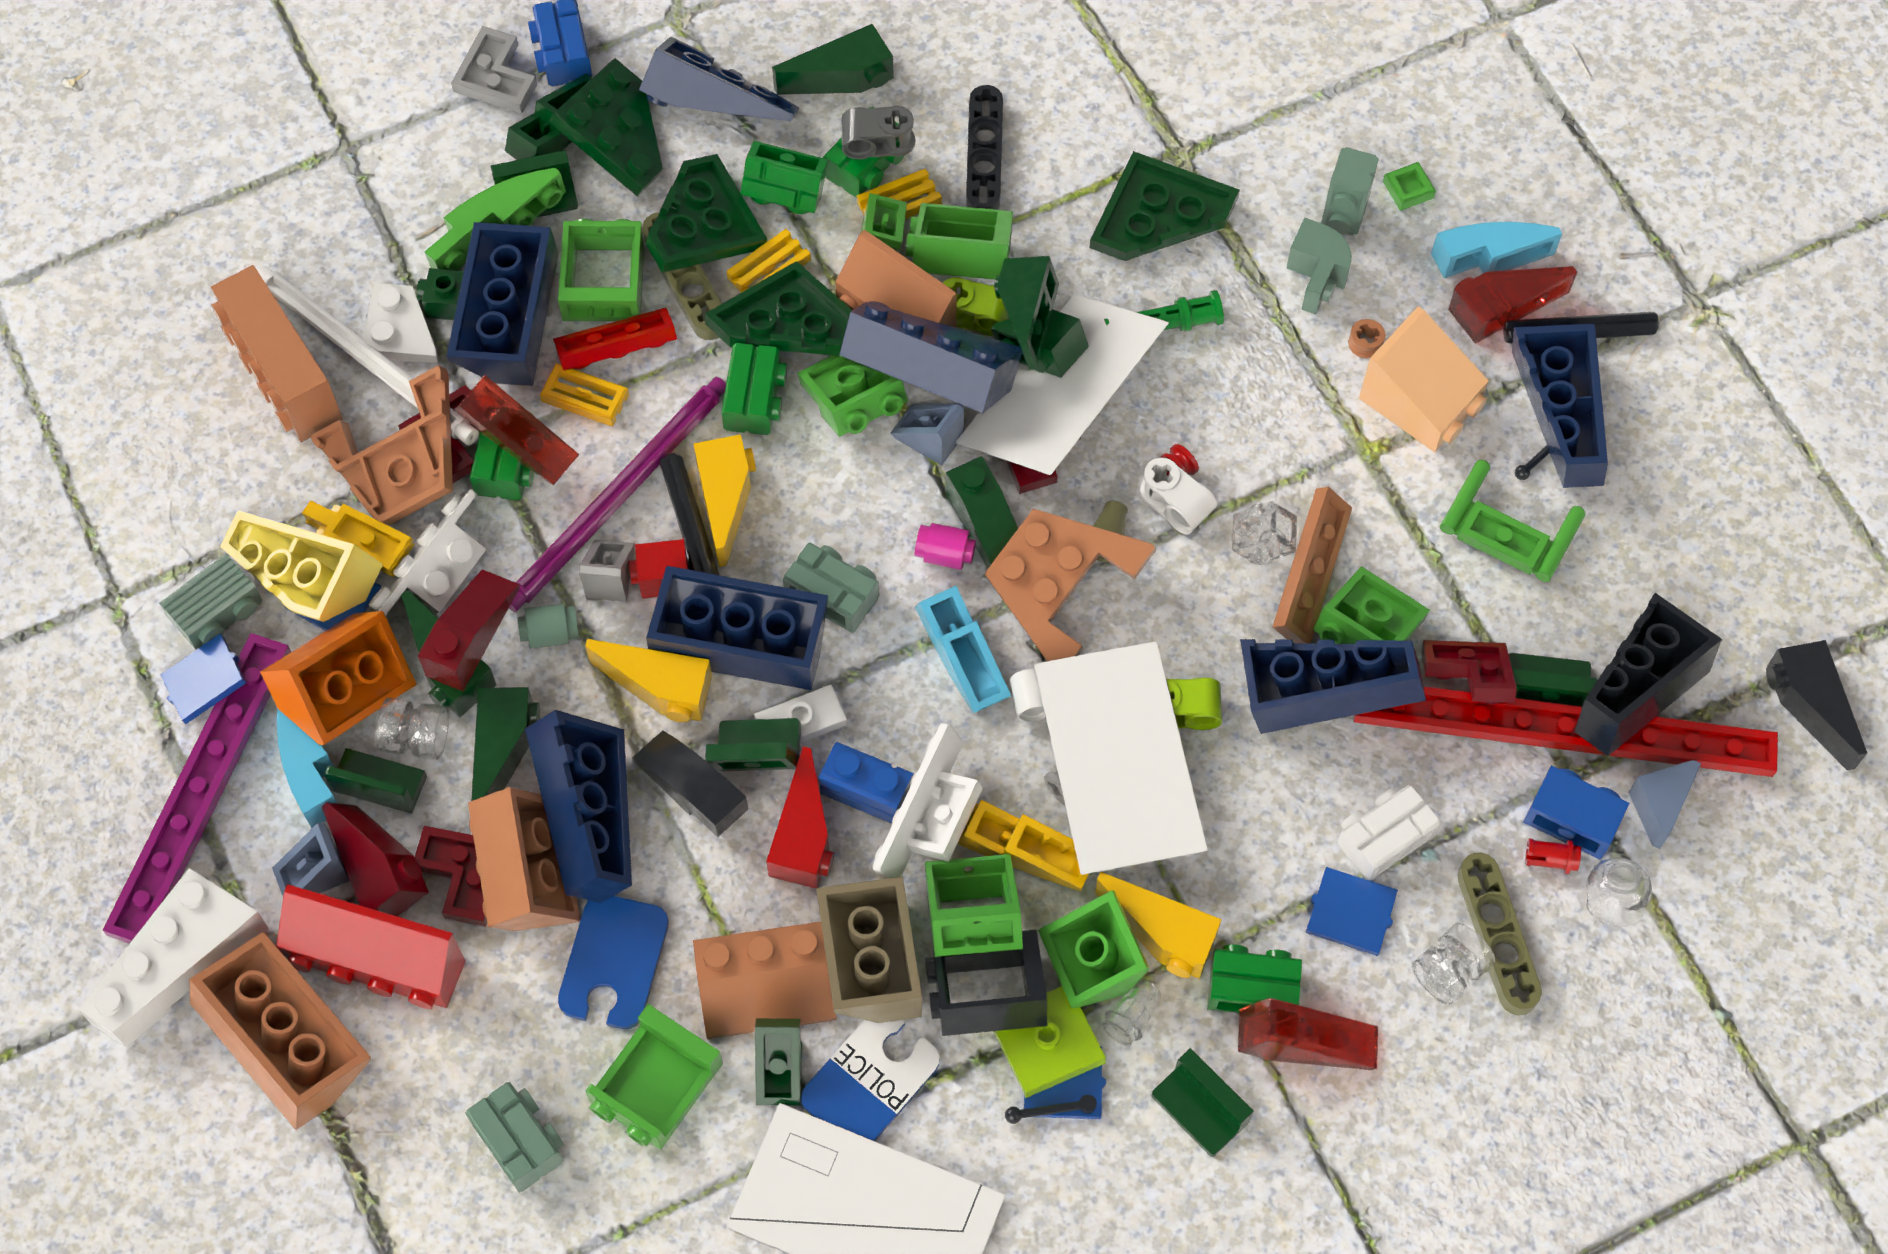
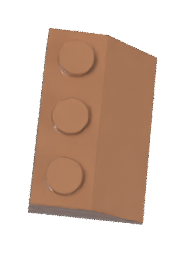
(887, 277)
(518, 863)
(763, 976)

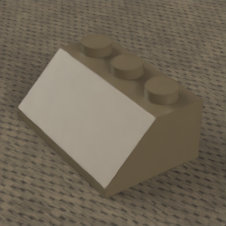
(870, 950)

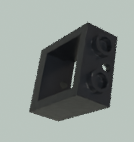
(990, 1014)

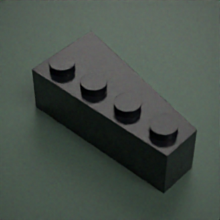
(1649, 672)

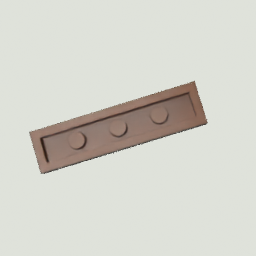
(1312, 566)

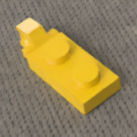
(357, 528)

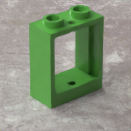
(960, 240)
(600, 302)
(976, 927)

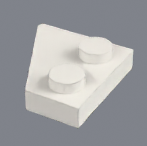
(398, 325)

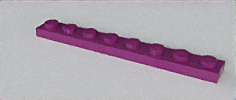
(195, 793)

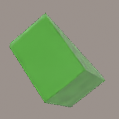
(885, 219)

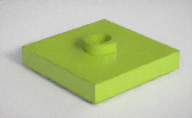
(1052, 1052)

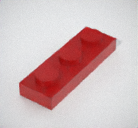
(615, 339)

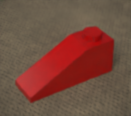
(801, 838)

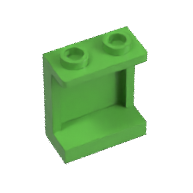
(655, 1079)

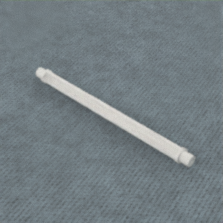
(355, 346)

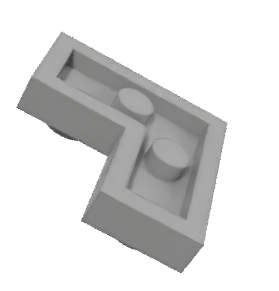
(486, 73)

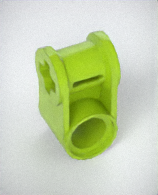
(976, 305)
(1196, 702)

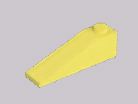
(302, 568)

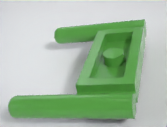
(1505, 536)

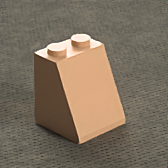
(1424, 382)

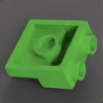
(851, 393)
(1369, 611)

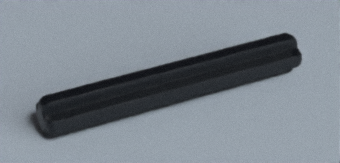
(1605, 325)
(688, 514)

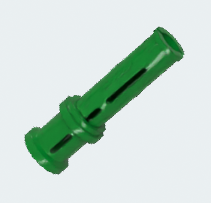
(1189, 312)

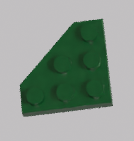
(613, 126)
(1159, 208)
(703, 218)
(784, 312)

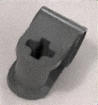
(874, 132)

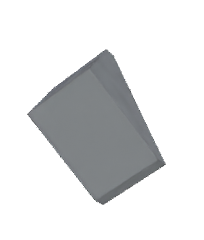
(606, 570)

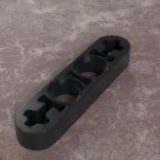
(984, 150)

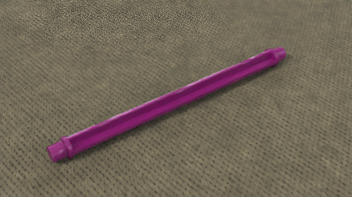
(617, 492)

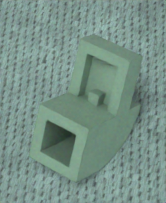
(1324, 257)

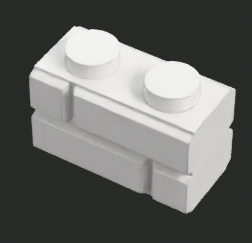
(1388, 831)

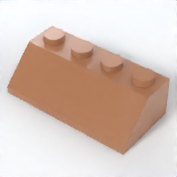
(278, 1029)

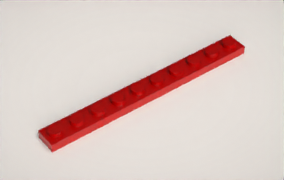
(1554, 727)

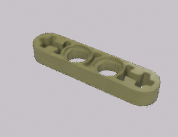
(679, 279)
(1506, 931)

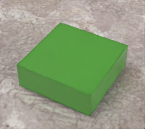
(1409, 186)

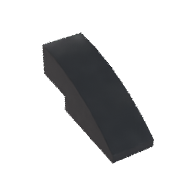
(692, 782)

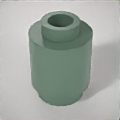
(548, 625)

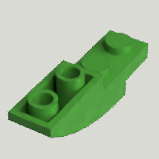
(508, 202)

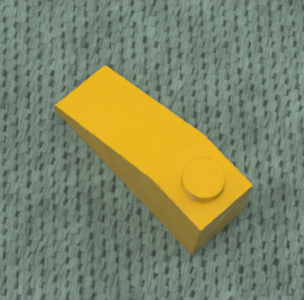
(725, 486)
(663, 680)
(1166, 928)

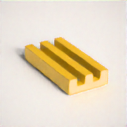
(904, 190)
(765, 260)
(579, 407)

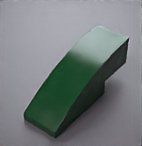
(534, 133)

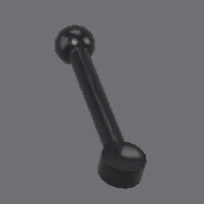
(1522, 472)
(1086, 1105)

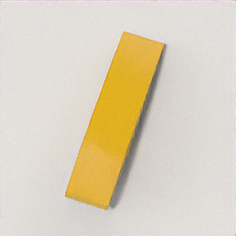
(1030, 843)

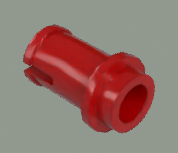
(1553, 855)

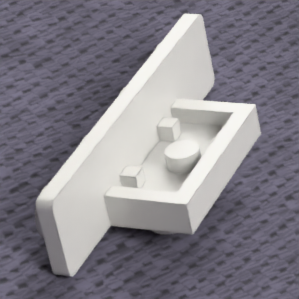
(438, 565)
(933, 809)

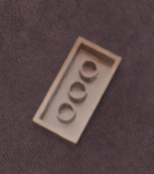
(274, 354)

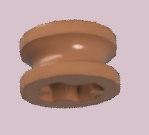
(1372, 329)

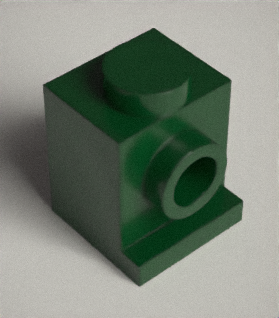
(440, 293)

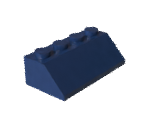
(503, 302)
(740, 626)

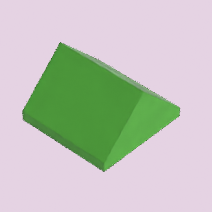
(1094, 952)

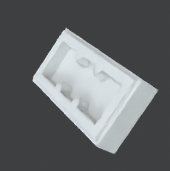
(816, 711)

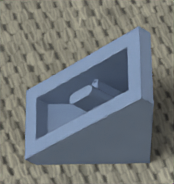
(931, 429)
(1660, 798)
(312, 863)

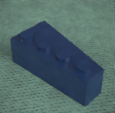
(1565, 392)
(585, 802)

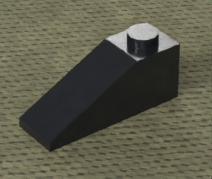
(1815, 696)

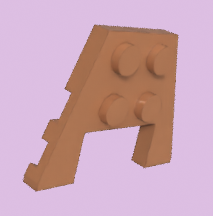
(404, 468)
(1046, 565)

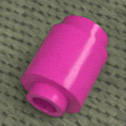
(945, 546)

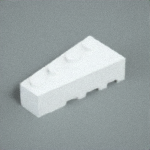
(180, 939)

